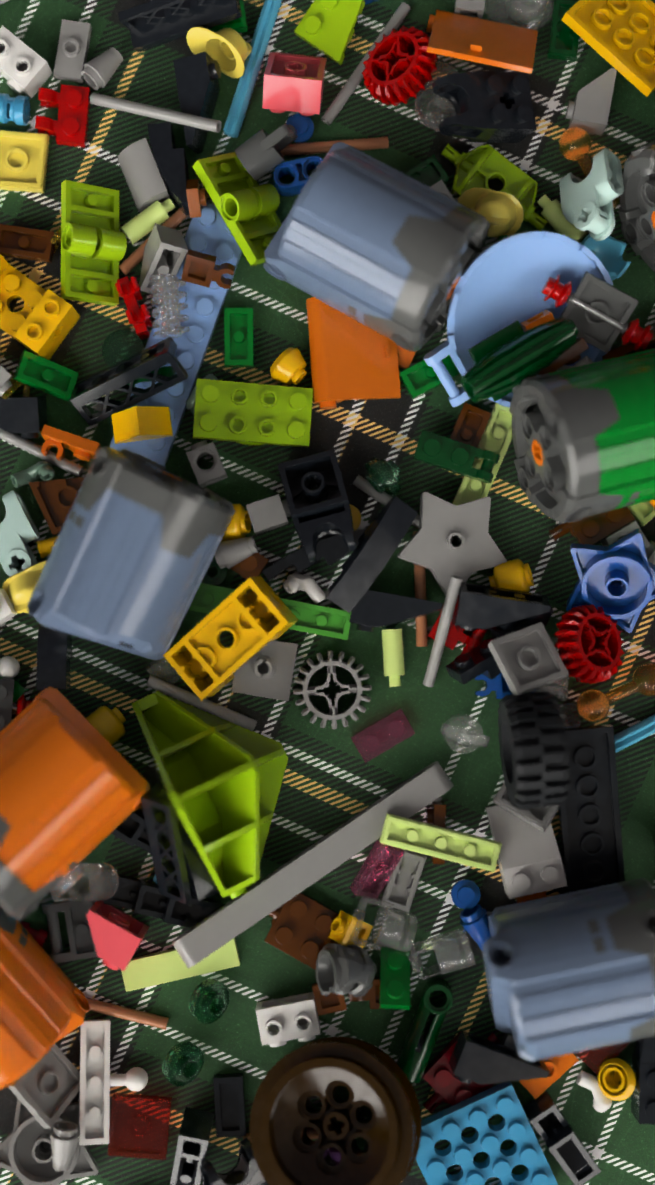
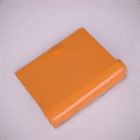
(482, 41)
(348, 358)

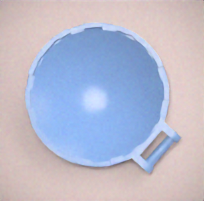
(507, 287)

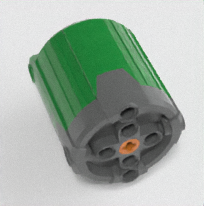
(587, 437)

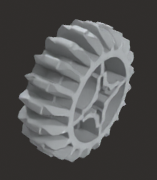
(333, 713)

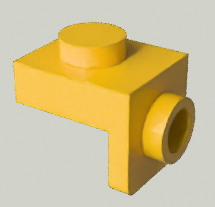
(343, 927)

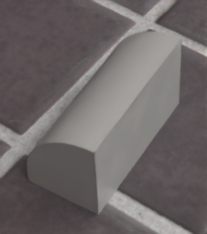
(142, 174)

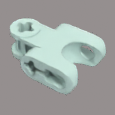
(590, 201)
(15, 534)

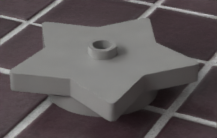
(432, 542)
(25, 1156)

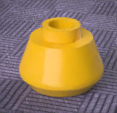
(289, 367)
(616, 1079)

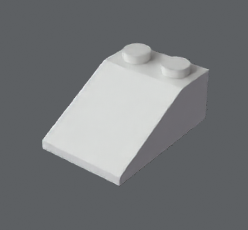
(527, 857)

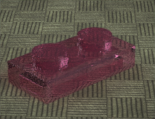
(383, 735)
(376, 870)

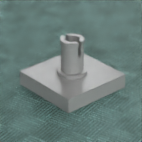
(528, 659)
(268, 672)
(48, 1087)

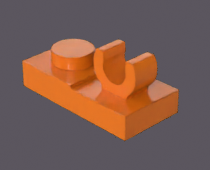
(81, 447)

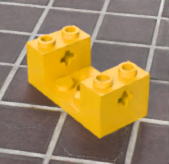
(43, 319)
(252, 616)

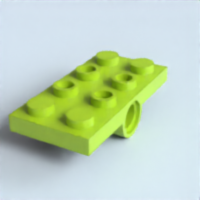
(241, 203)
(90, 243)
(252, 413)

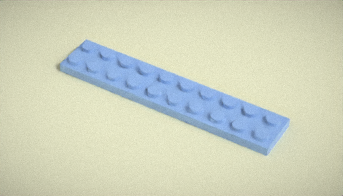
(209, 236)

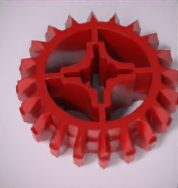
(392, 69)
(589, 644)

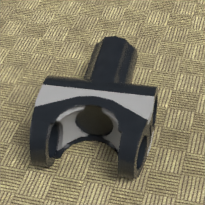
(244, 1173)

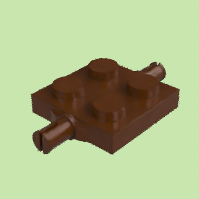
(596, 527)
(301, 928)

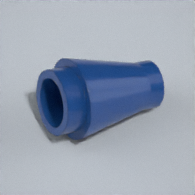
(476, 924)

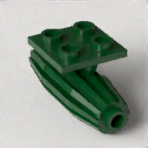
(515, 355)

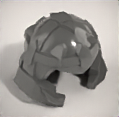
(344, 970)

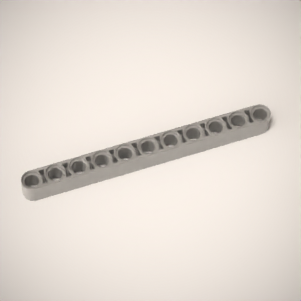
(310, 865)

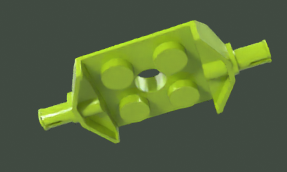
(485, 163)

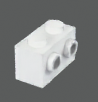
(21, 65)
(288, 1019)

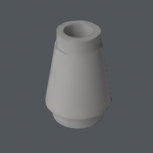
(101, 68)
(235, 551)
(63, 1144)

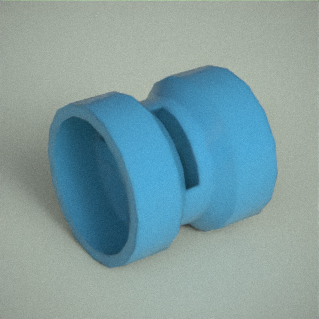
(14, 109)

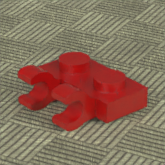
(72, 114)
(136, 315)

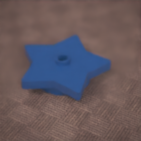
(599, 569)

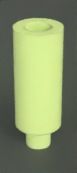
(553, 214)
(144, 222)
(393, 655)

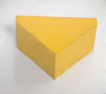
(141, 424)

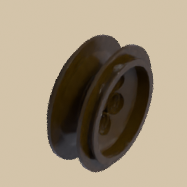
(285, 1111)

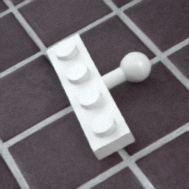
(97, 1080)

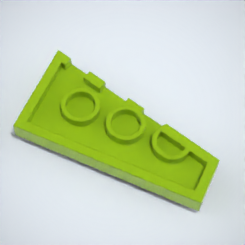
(330, 26)

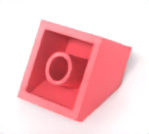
(293, 83)
(114, 934)

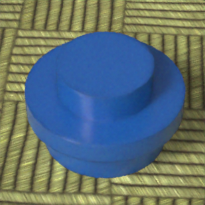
(303, 125)
(465, 894)

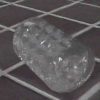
(167, 306)

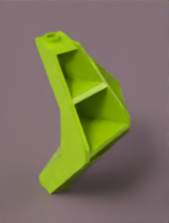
(219, 782)

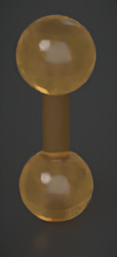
(575, 146)
(595, 705)

